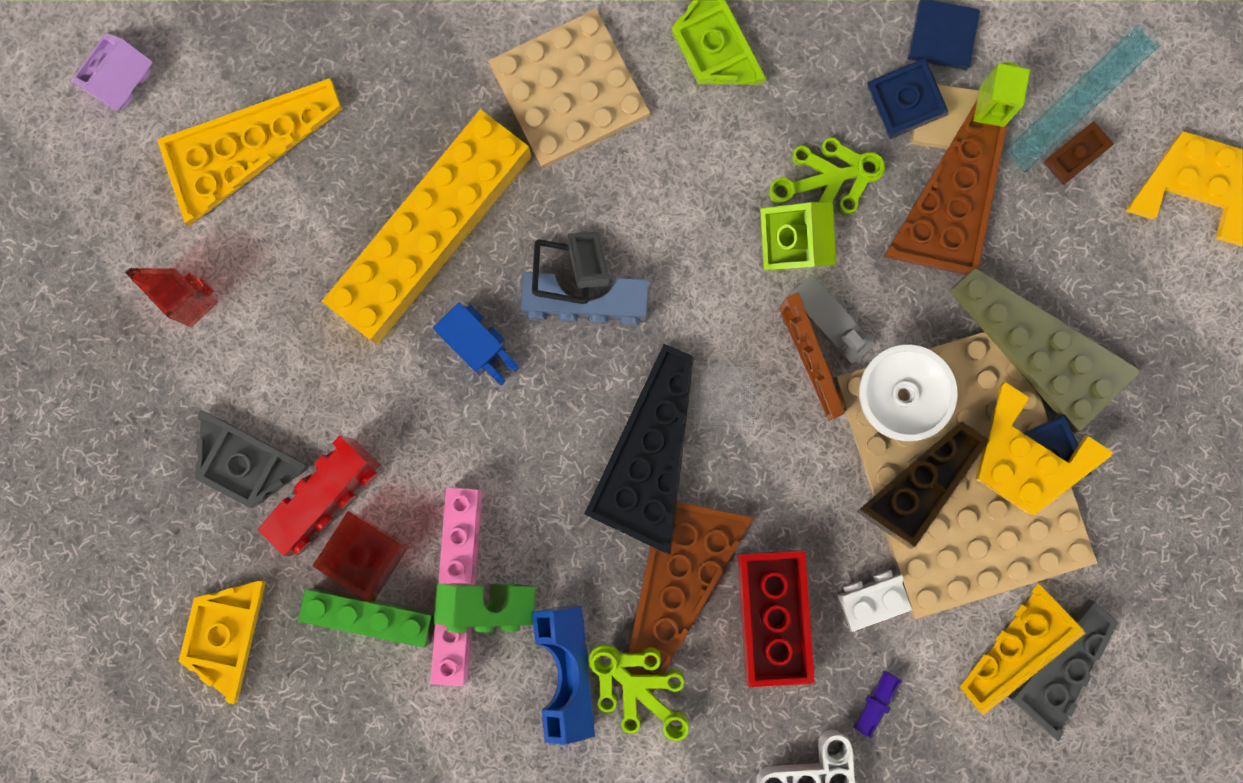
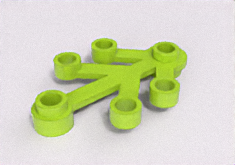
(831, 175)
(637, 687)

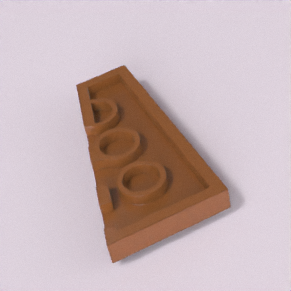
(811, 356)

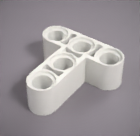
(820, 772)

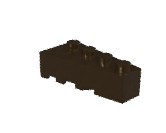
(920, 492)

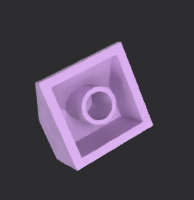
(112, 71)

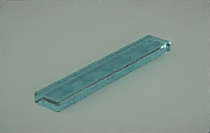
(1080, 99)

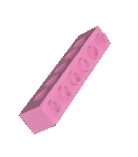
(457, 565)

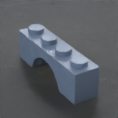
(622, 302)

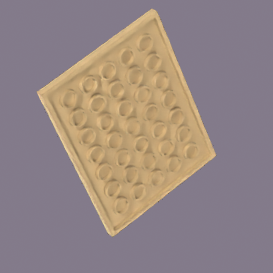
(978, 538)

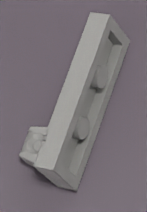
(832, 320)

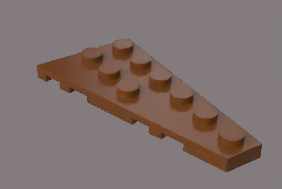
(954, 207)
(681, 582)

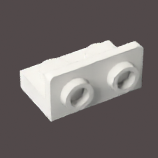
(874, 601)

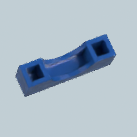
(570, 712)

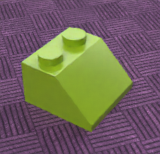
(798, 236)

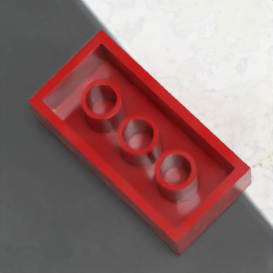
(775, 618)

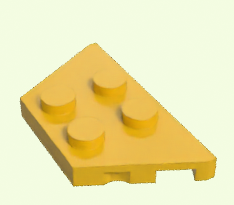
(222, 636)

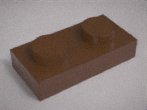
(1078, 153)

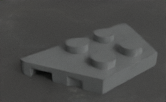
(241, 463)

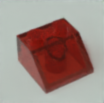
(175, 293)

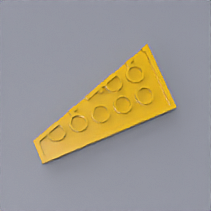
(229, 151)

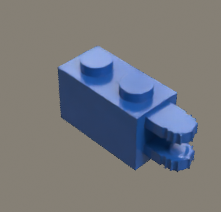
(473, 342)

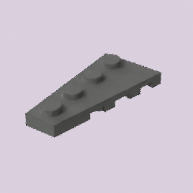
(1054, 689)

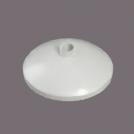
(929, 390)

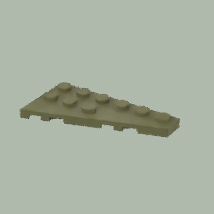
(1058, 361)

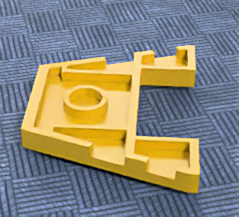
(1202, 172)
(1025, 469)

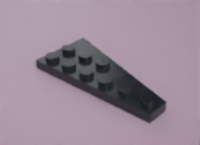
(644, 470)

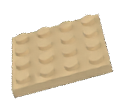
(569, 88)

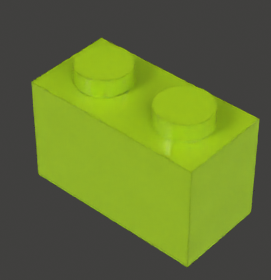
(1002, 94)

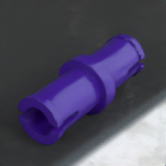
(877, 704)

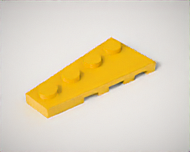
(1027, 645)

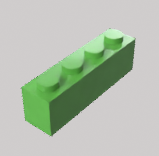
(367, 618)

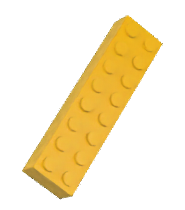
(428, 227)

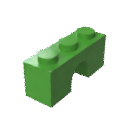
(463, 607)

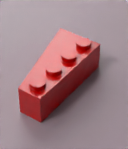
(319, 496)

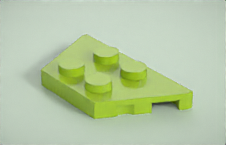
(715, 45)

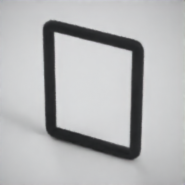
(535, 277)

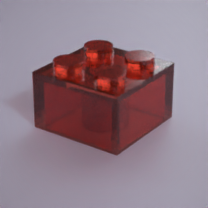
(360, 556)

